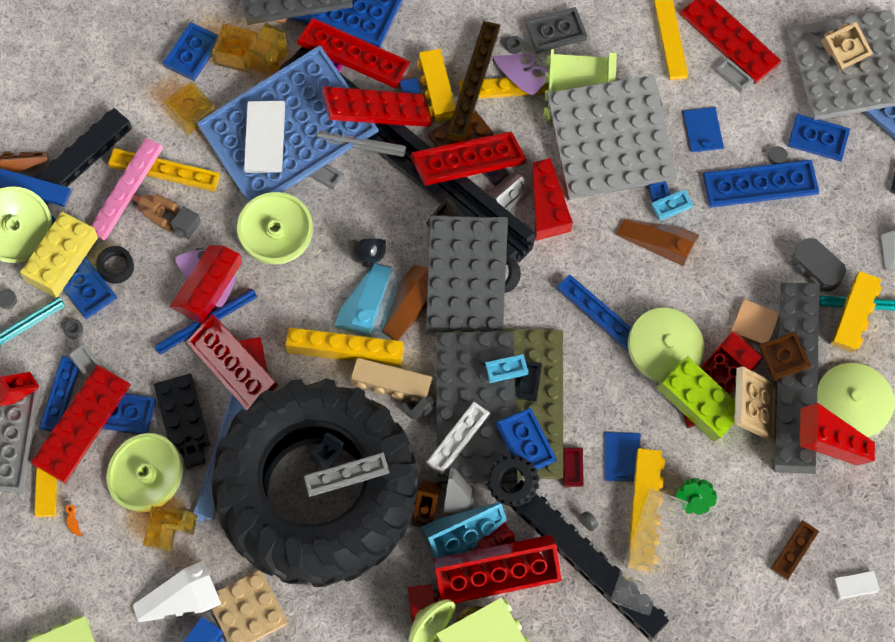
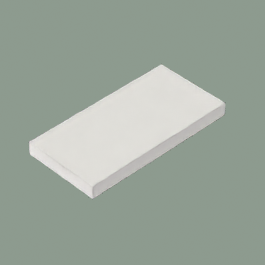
(264, 136)

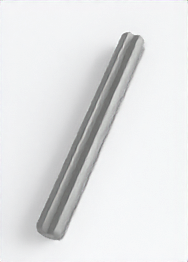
(364, 144)

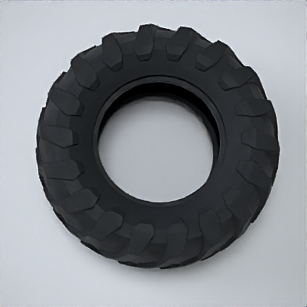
(301, 417)

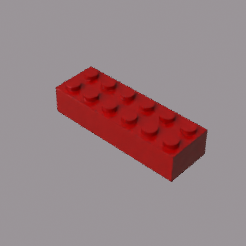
(497, 569)

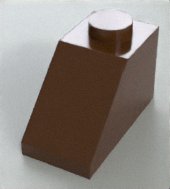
(426, 503)

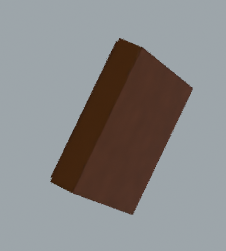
(784, 356)

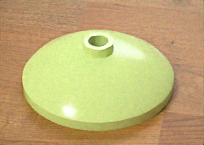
(431, 621)

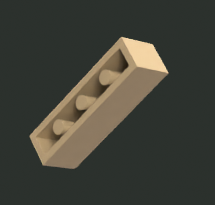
(391, 381)

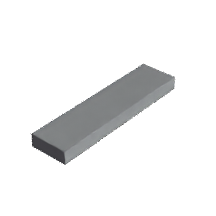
(346, 474)

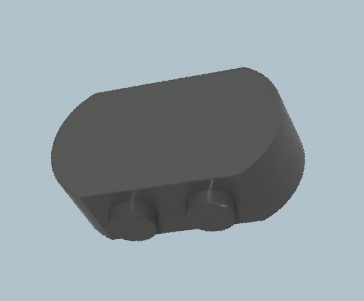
(818, 264)

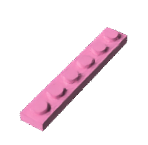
(126, 188)

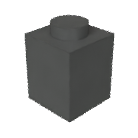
(185, 223)

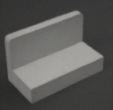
(510, 190)

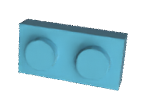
(672, 205)
(506, 368)

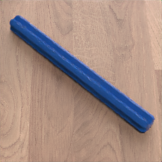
(220, 312)

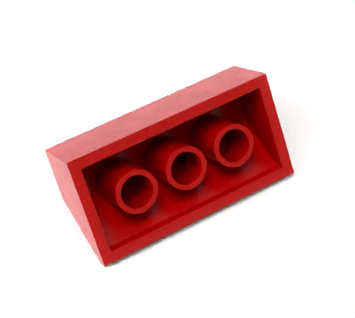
(207, 283)

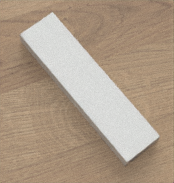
(457, 438)

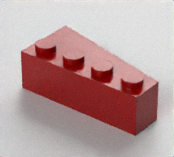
(550, 207)
(834, 437)

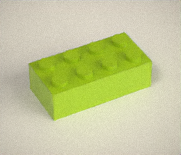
(699, 398)

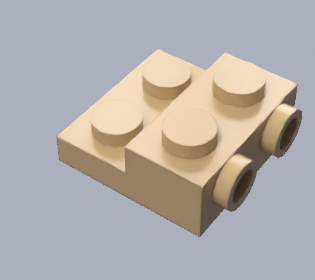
(846, 45)

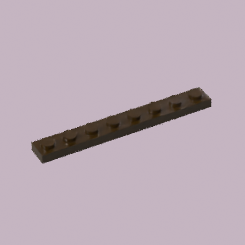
(473, 82)

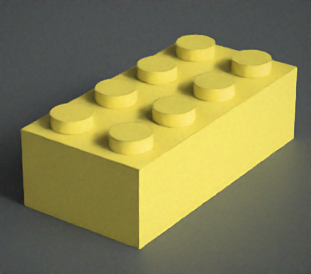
(59, 254)

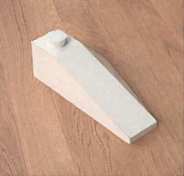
(185, 592)

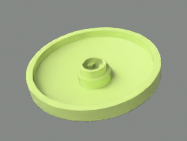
(22, 223)
(275, 228)
(662, 340)
(857, 397)
(144, 472)

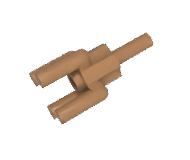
(154, 207)

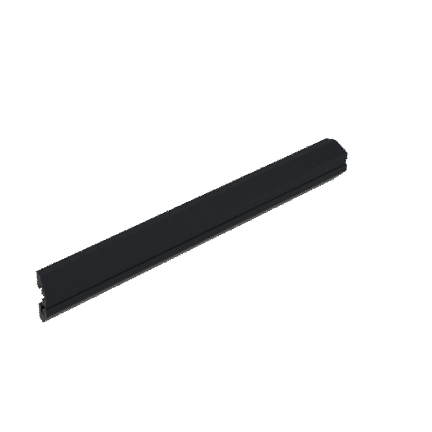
(464, 193)

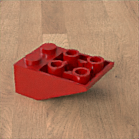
(729, 356)

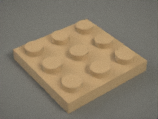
(756, 404)
(248, 609)

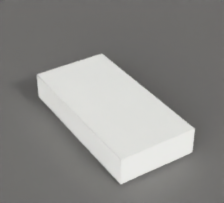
(856, 585)

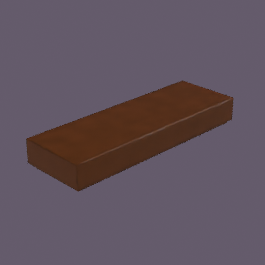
(794, 550)

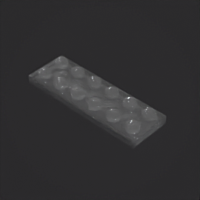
(649, 552)

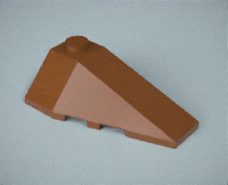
(20, 162)
(665, 240)
(408, 303)

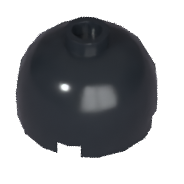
(367, 251)

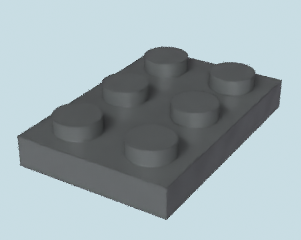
(556, 30)

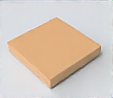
(755, 322)

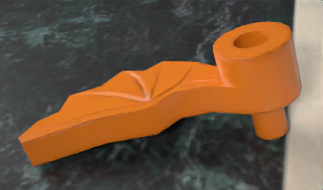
(72, 523)

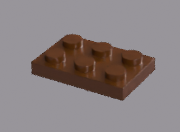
(477, 129)

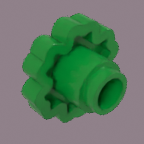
(698, 495)

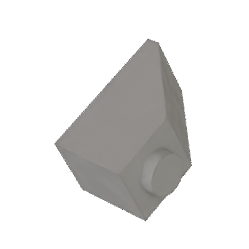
(458, 494)

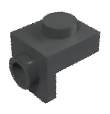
(422, 409)

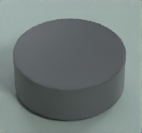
(514, 44)
(777, 155)
(7, 299)
(73, 329)
(588, 520)

